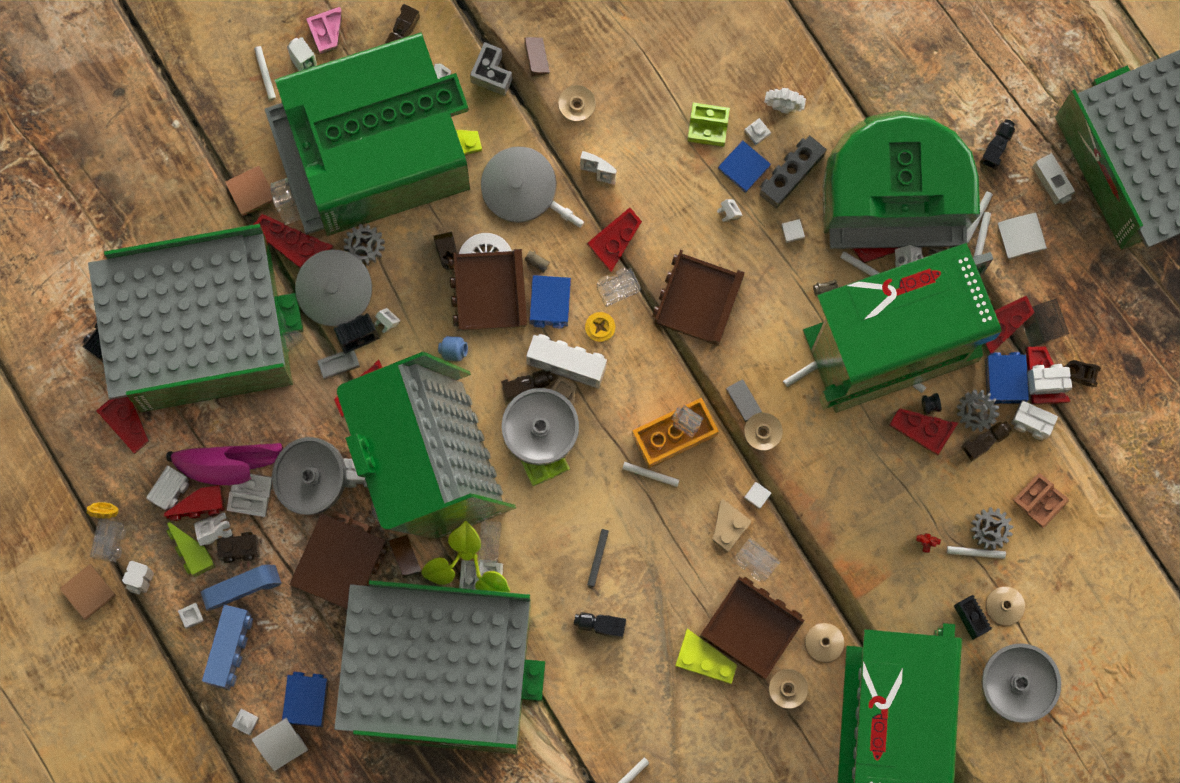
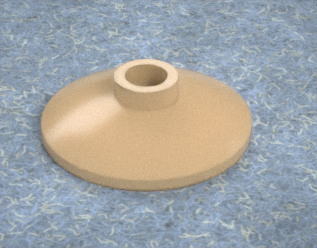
(580, 95)
(765, 422)
(998, 612)
(822, 652)
(798, 686)

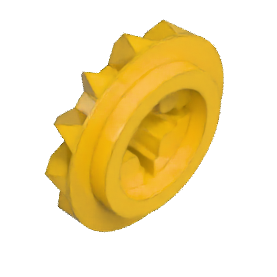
(598, 318)
(102, 510)

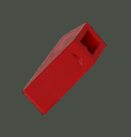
(203, 501)

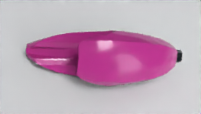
(224, 464)

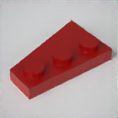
(125, 422)

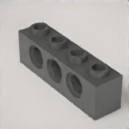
(777, 195)

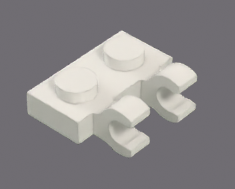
(210, 528)

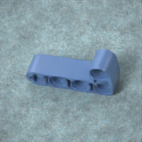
(244, 584)

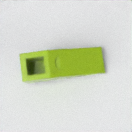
(196, 556)

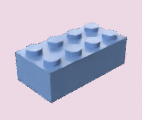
(227, 647)

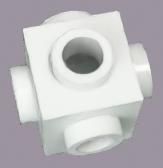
(907, 254)

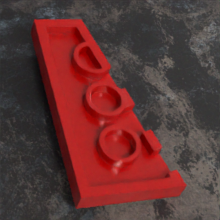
(291, 242)

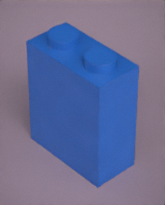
(550, 301)
(1007, 378)
(305, 699)

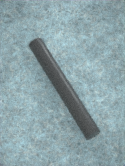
(597, 558)

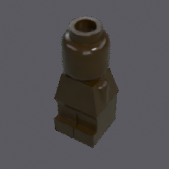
(404, 23)
(520, 384)
(984, 441)

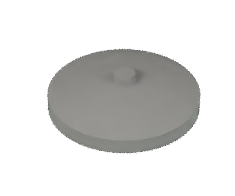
(518, 184)
(333, 287)
(540, 426)
(309, 476)
(1021, 683)

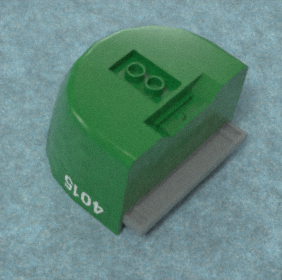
(899, 185)

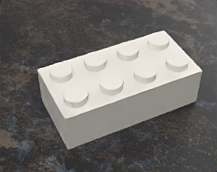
(566, 361)

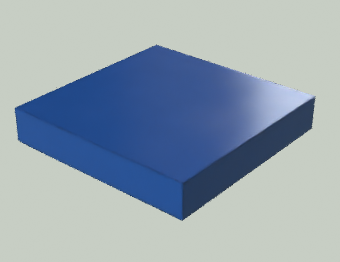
(744, 166)

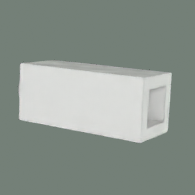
(1054, 179)

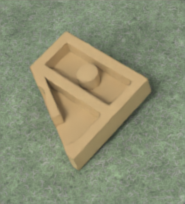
(729, 526)

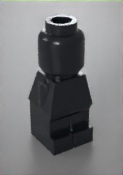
(998, 144)
(602, 624)

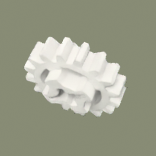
(785, 100)

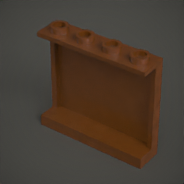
(488, 290)
(697, 298)
(336, 559)
(752, 627)

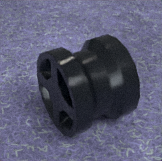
(931, 403)

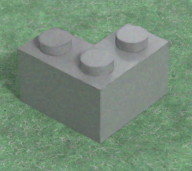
(487, 73)

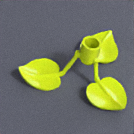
(467, 543)

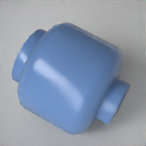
(453, 348)

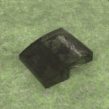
(1045, 324)

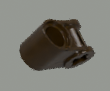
(445, 247)
(1085, 373)

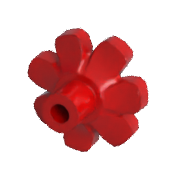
(928, 541)

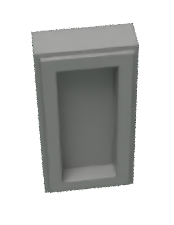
(338, 364)
(743, 400)

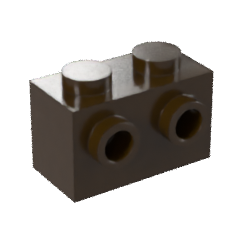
(238, 547)

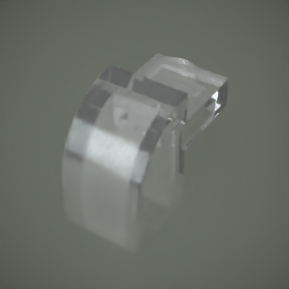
(285, 201)

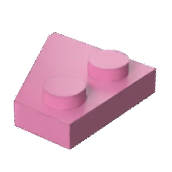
(325, 29)

